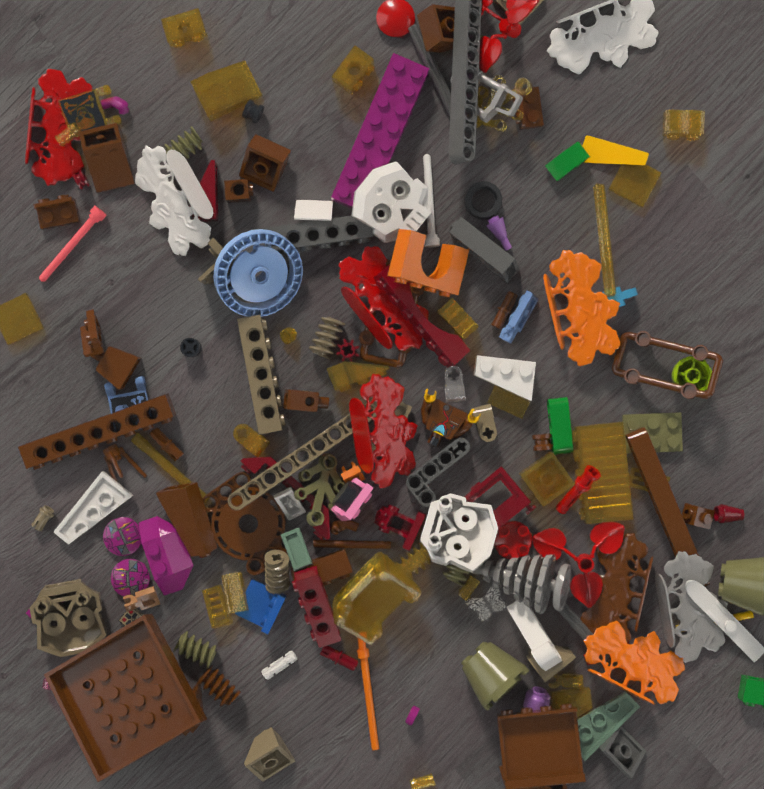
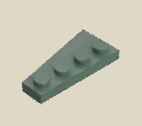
(603, 722)

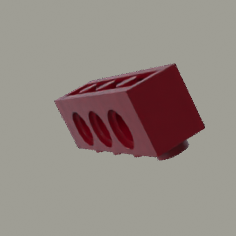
(311, 579)

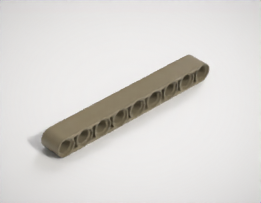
(292, 459)

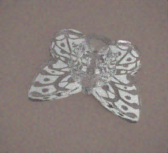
(487, 604)

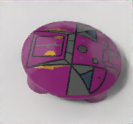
(122, 536)
(130, 577)

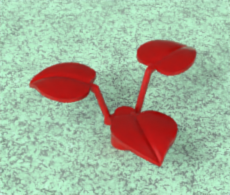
(491, 47)
(584, 586)

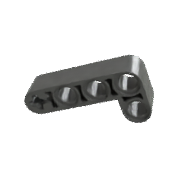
(439, 468)

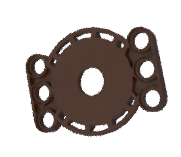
(252, 543)

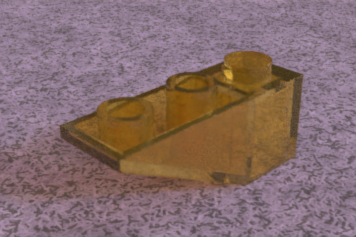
(348, 373)

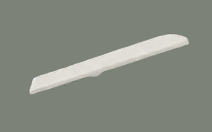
(724, 620)

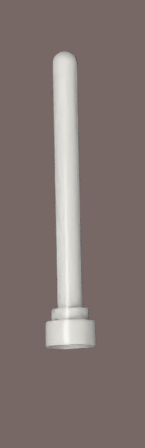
(431, 238)

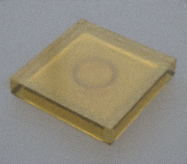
(634, 182)
(19, 319)

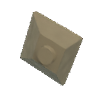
(566, 655)
(268, 755)

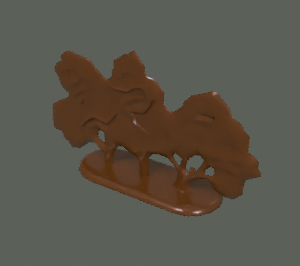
(616, 590)

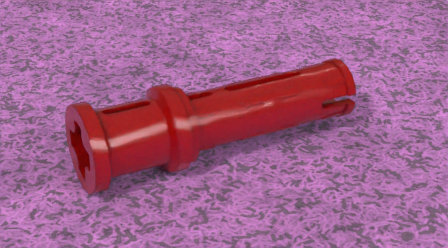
(582, 484)

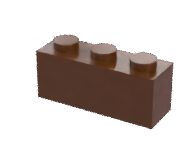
(331, 566)

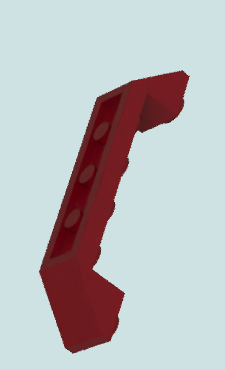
(255, 464)

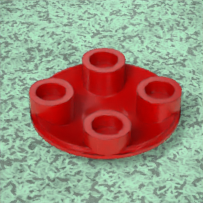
(395, 17)
(513, 540)

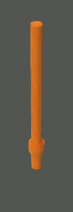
(363, 654)

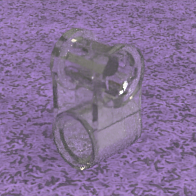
(454, 388)

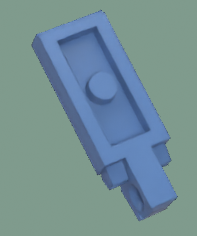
(519, 317)

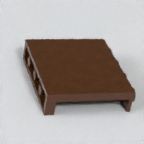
(540, 746)

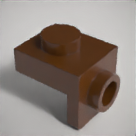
(697, 516)

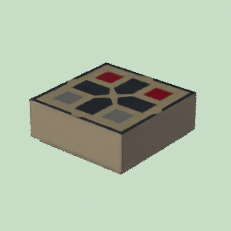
(130, 616)

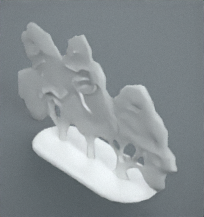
(607, 36)
(171, 205)

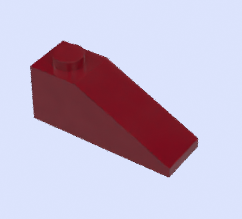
(210, 186)

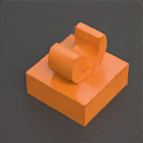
(354, 472)

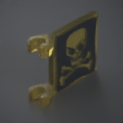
(87, 110)

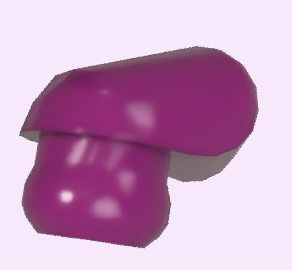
(116, 102)

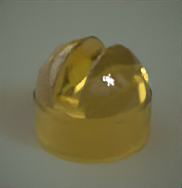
(288, 335)

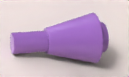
(497, 227)

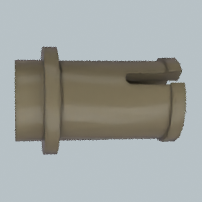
(44, 515)

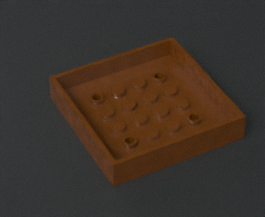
(125, 697)

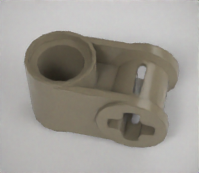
(486, 420)

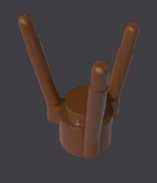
(113, 455)

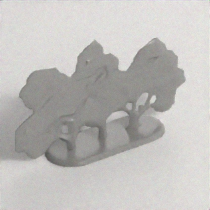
(699, 626)

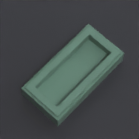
(297, 549)

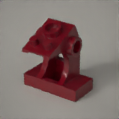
(410, 526)

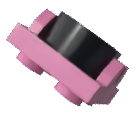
(350, 499)

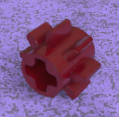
(343, 352)

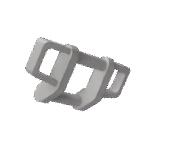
(502, 91)

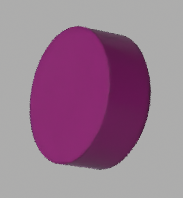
(412, 715)

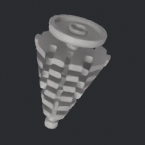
(530, 579)

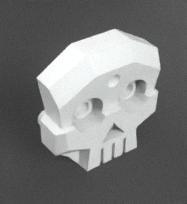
(379, 193)
(474, 536)

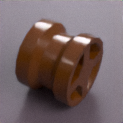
(542, 442)

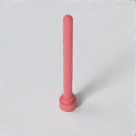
(95, 216)

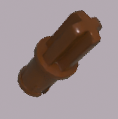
(504, 310)
(166, 444)

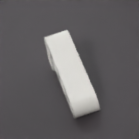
(535, 635)

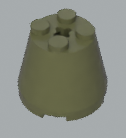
(744, 584)
(492, 673)

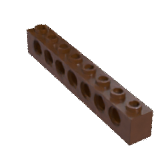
(31, 451)

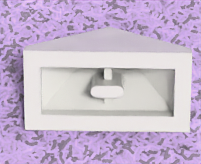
(290, 506)

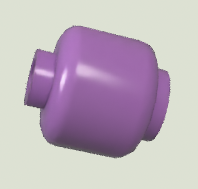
(536, 697)

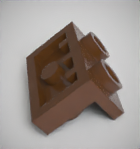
(531, 110)
(57, 212)
(91, 335)

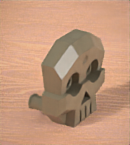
(71, 633)

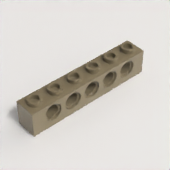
(246, 327)

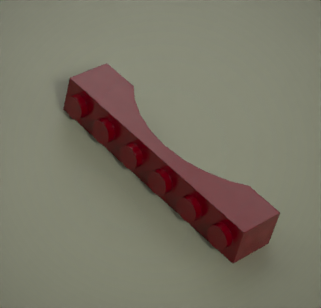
(447, 346)

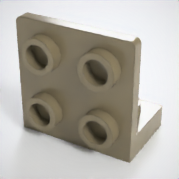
(215, 249)

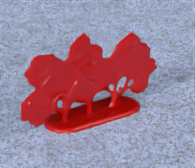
(63, 160)
(363, 273)
(389, 434)

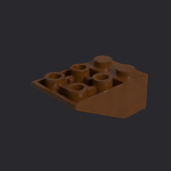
(106, 157)

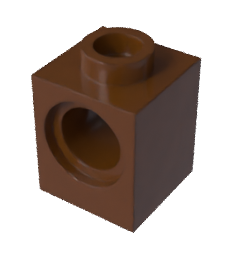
(231, 185)

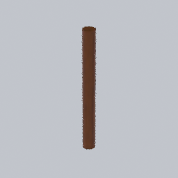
(351, 544)

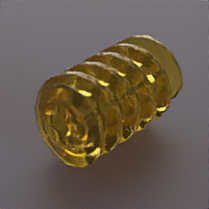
(415, 561)

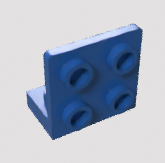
(262, 605)

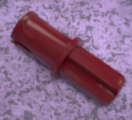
(339, 657)

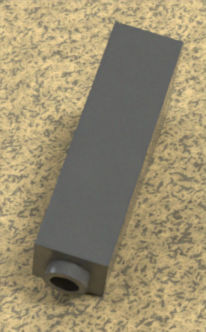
(484, 250)

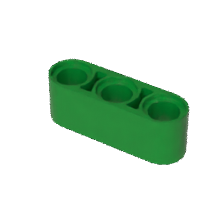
(560, 425)

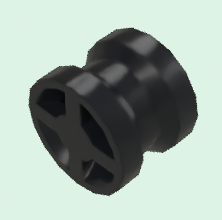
(253, 111)
(190, 347)

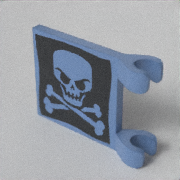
(125, 400)

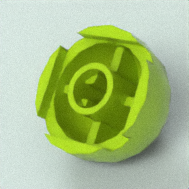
(692, 371)

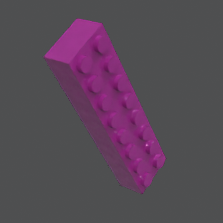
(382, 125)

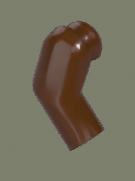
(338, 526)

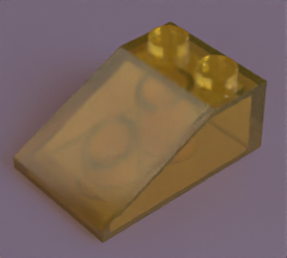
(226, 89)

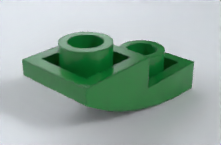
(567, 161)

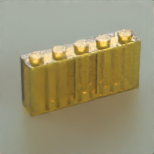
(605, 449)

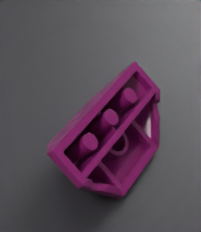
(165, 554)

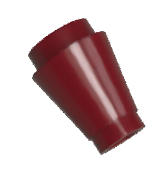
(727, 514)

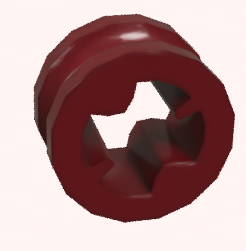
(81, 179)

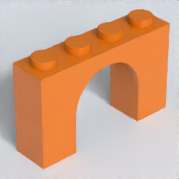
(407, 265)

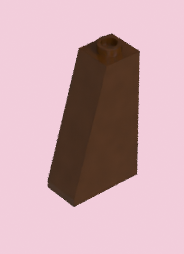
(189, 517)

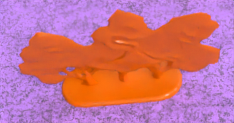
(585, 310)
(639, 661)

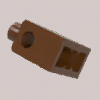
(116, 366)
(296, 400)

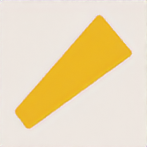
(612, 153)

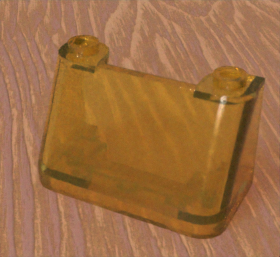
(372, 597)

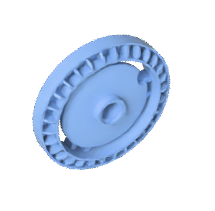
(270, 286)

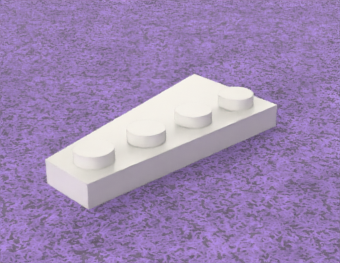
(94, 505)

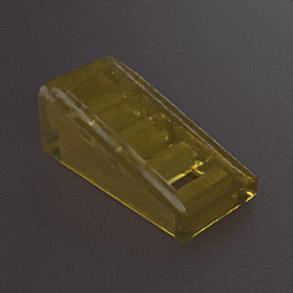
(214, 623)

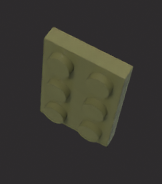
(662, 428)

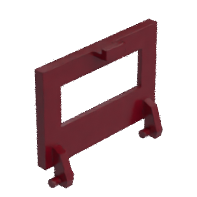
(508, 508)

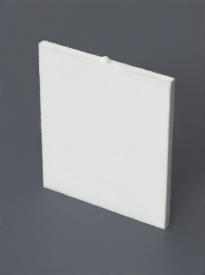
(313, 210)

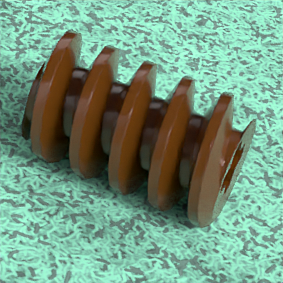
(218, 686)

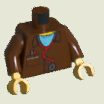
(444, 419)

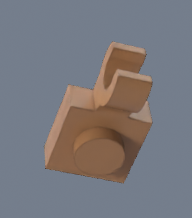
(144, 599)

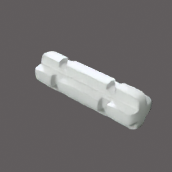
(279, 665)

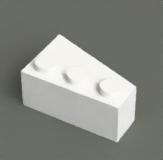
(508, 374)

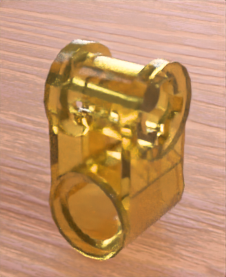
(253, 441)

